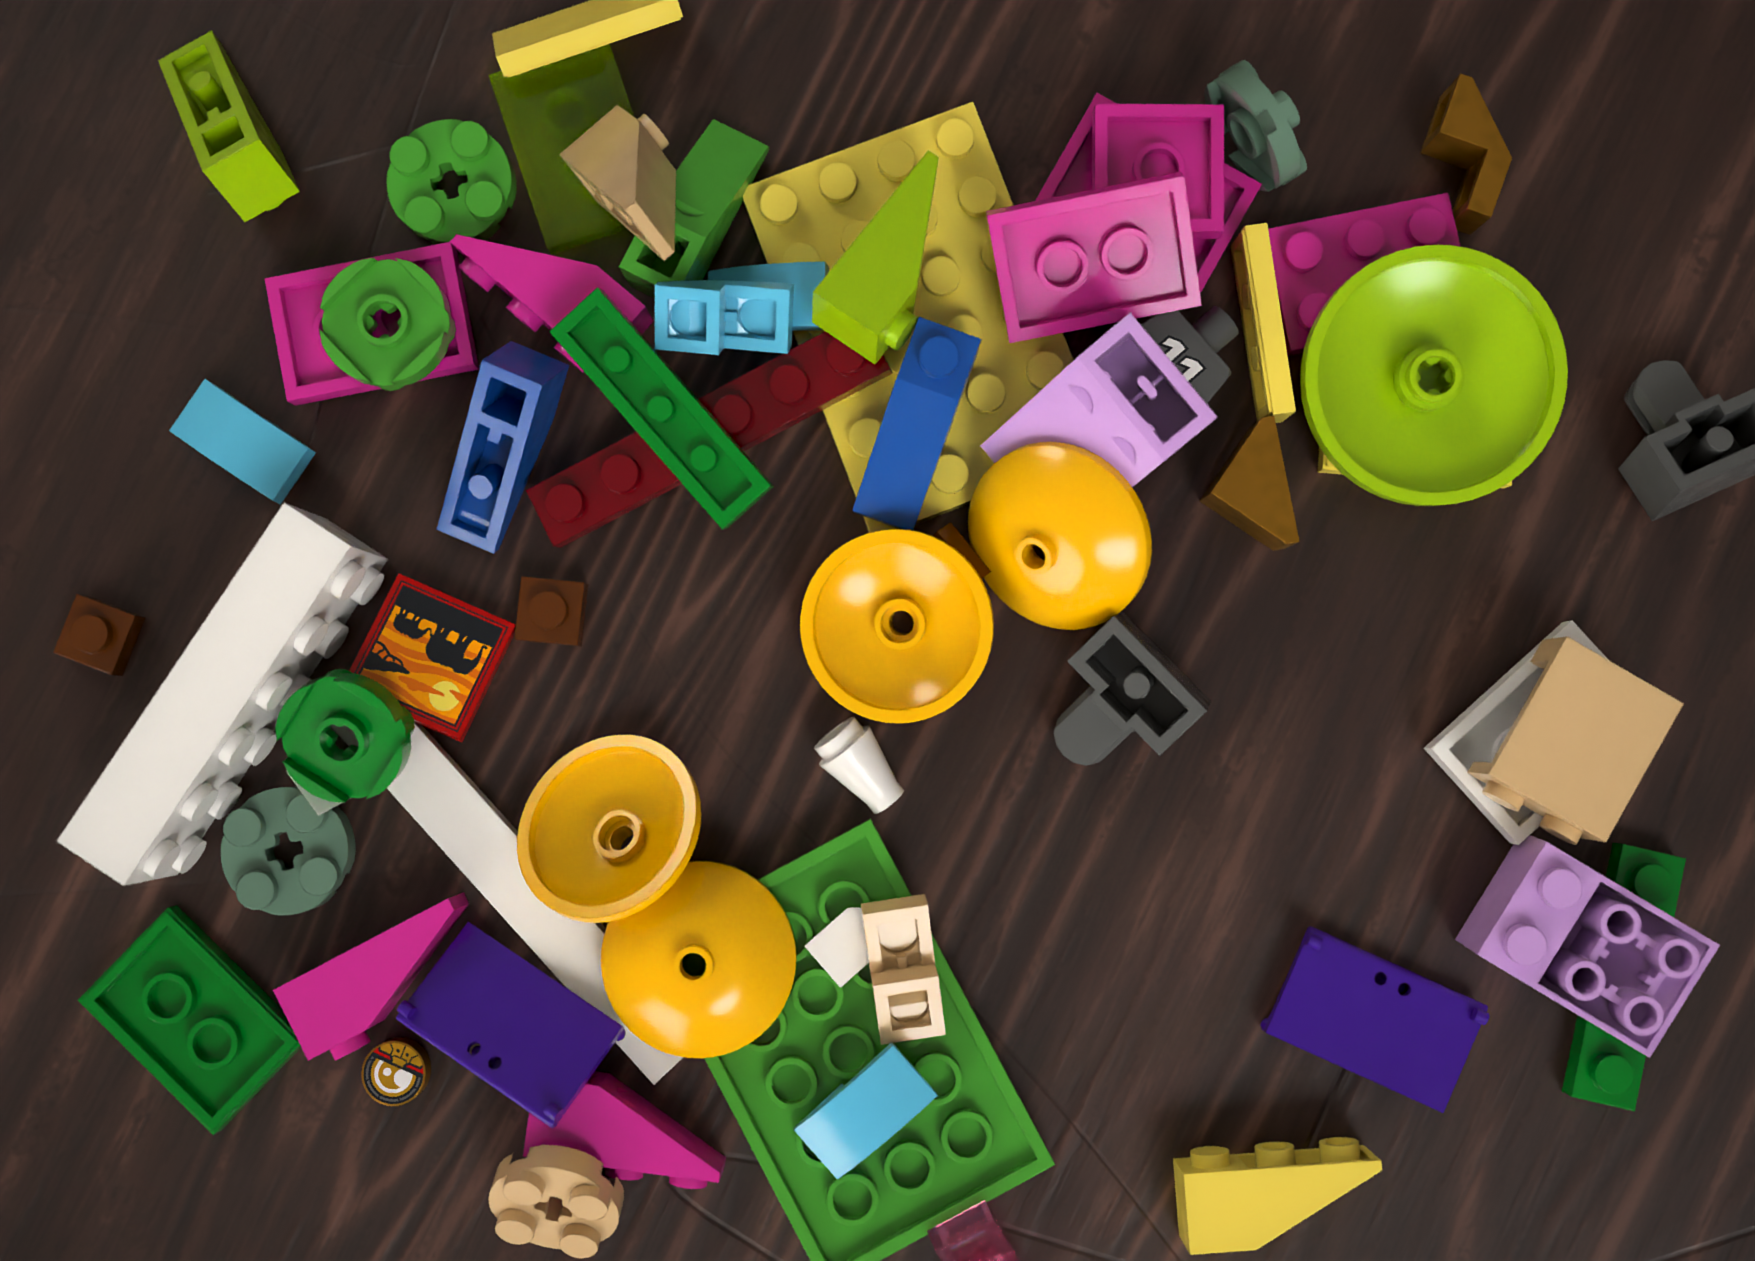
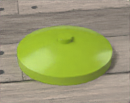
(1434, 375)

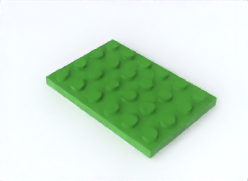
(946, 1158)

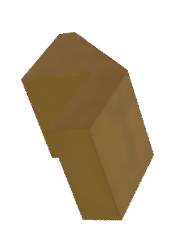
(1469, 138)

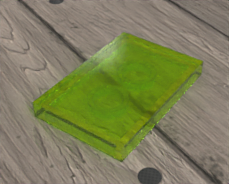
(543, 117)

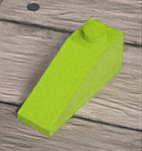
(227, 128)
(874, 285)

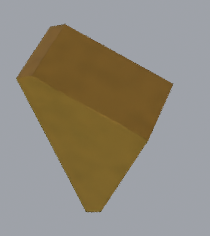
(1255, 489)

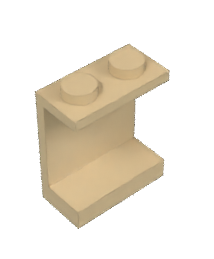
(1578, 742)

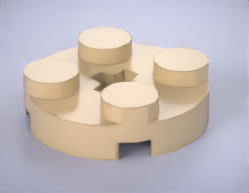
(574, 1223)

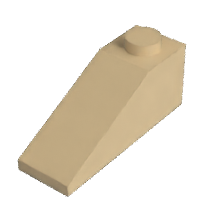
(629, 175)

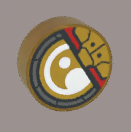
(396, 1071)

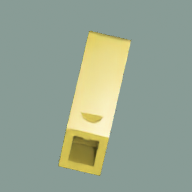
(1254, 1197)

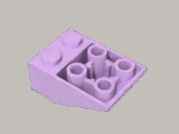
(1113, 401)
(1587, 943)

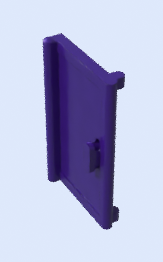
(1352, 1014)
(531, 1030)

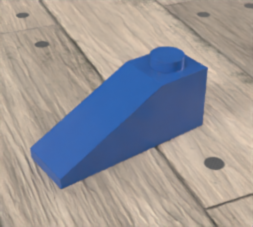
(916, 424)
(500, 443)

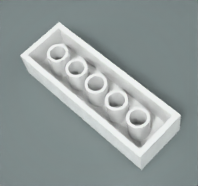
(224, 699)

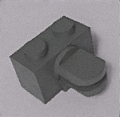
(1690, 441)
(1128, 691)

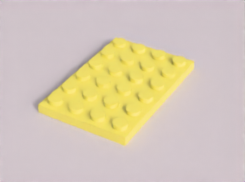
(824, 207)

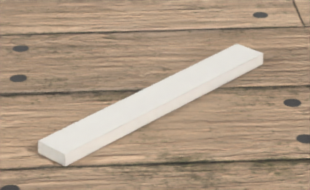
(486, 852)

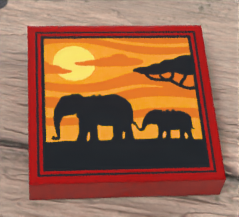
(434, 654)

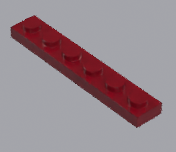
(747, 408)

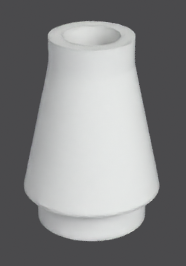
(859, 764)

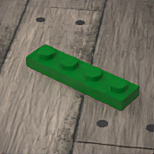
(661, 408)
(1598, 1063)

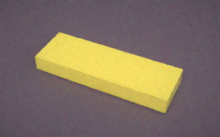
(578, 31)
(1262, 323)

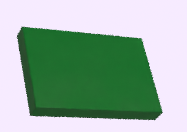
(193, 1019)

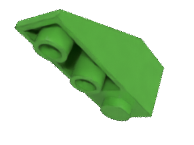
(706, 203)

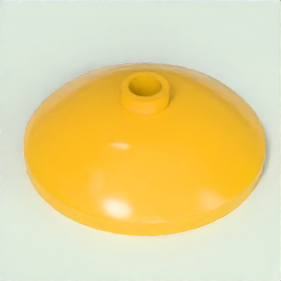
(1080, 518)
(852, 634)
(586, 811)
(746, 953)

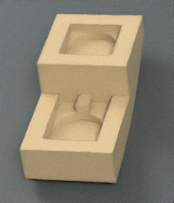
(903, 969)

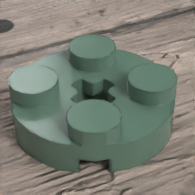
(1258, 126)
(262, 879)

